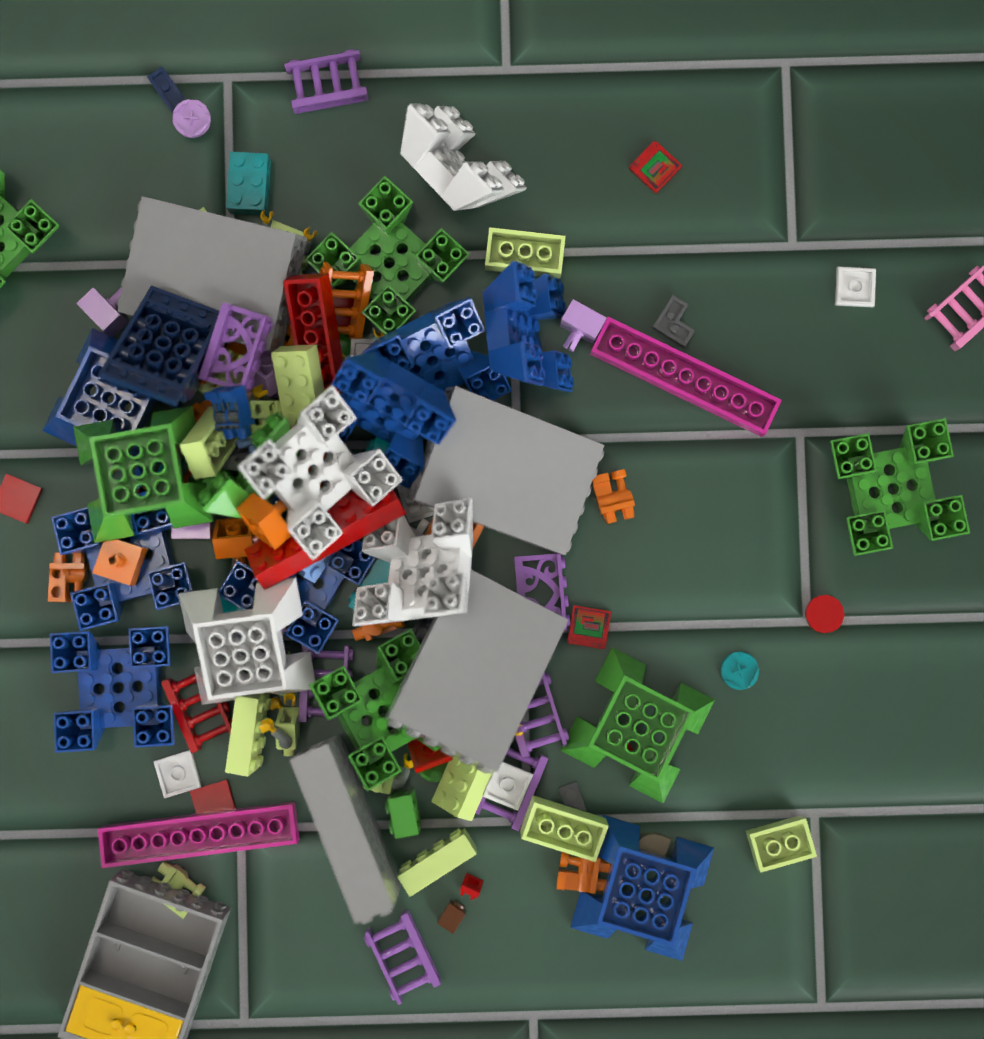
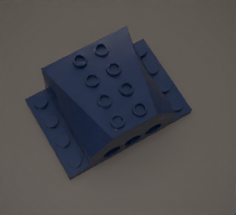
(162, 348)

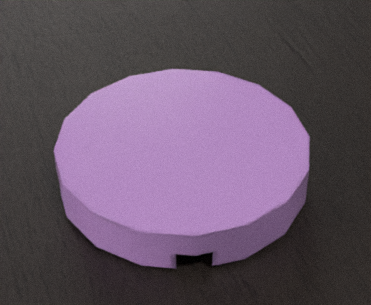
(191, 118)

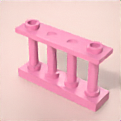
(973, 326)

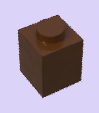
(452, 916)

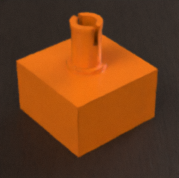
(265, 520)
(231, 539)
(120, 561)

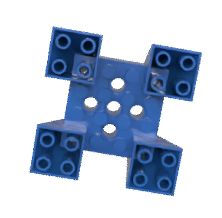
(512, 328)
(438, 350)
(82, 408)
(395, 409)
(157, 576)
(317, 622)
(143, 709)
(674, 877)

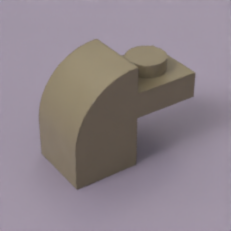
(654, 842)

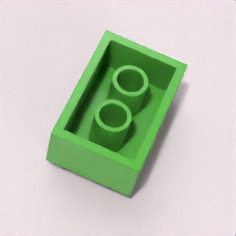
(404, 813)

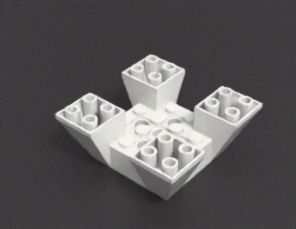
(432, 149)
(316, 432)
(426, 572)
(214, 633)

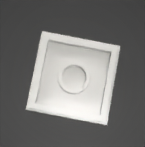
(855, 287)
(177, 774)
(508, 785)

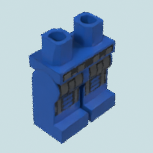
(231, 411)

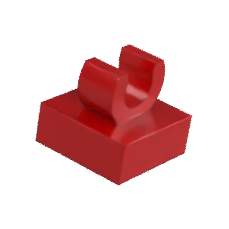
(471, 885)

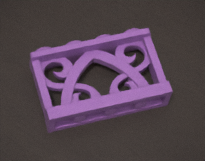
(220, 336)
(523, 572)

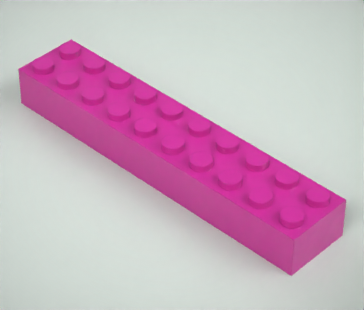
(685, 377)
(198, 834)

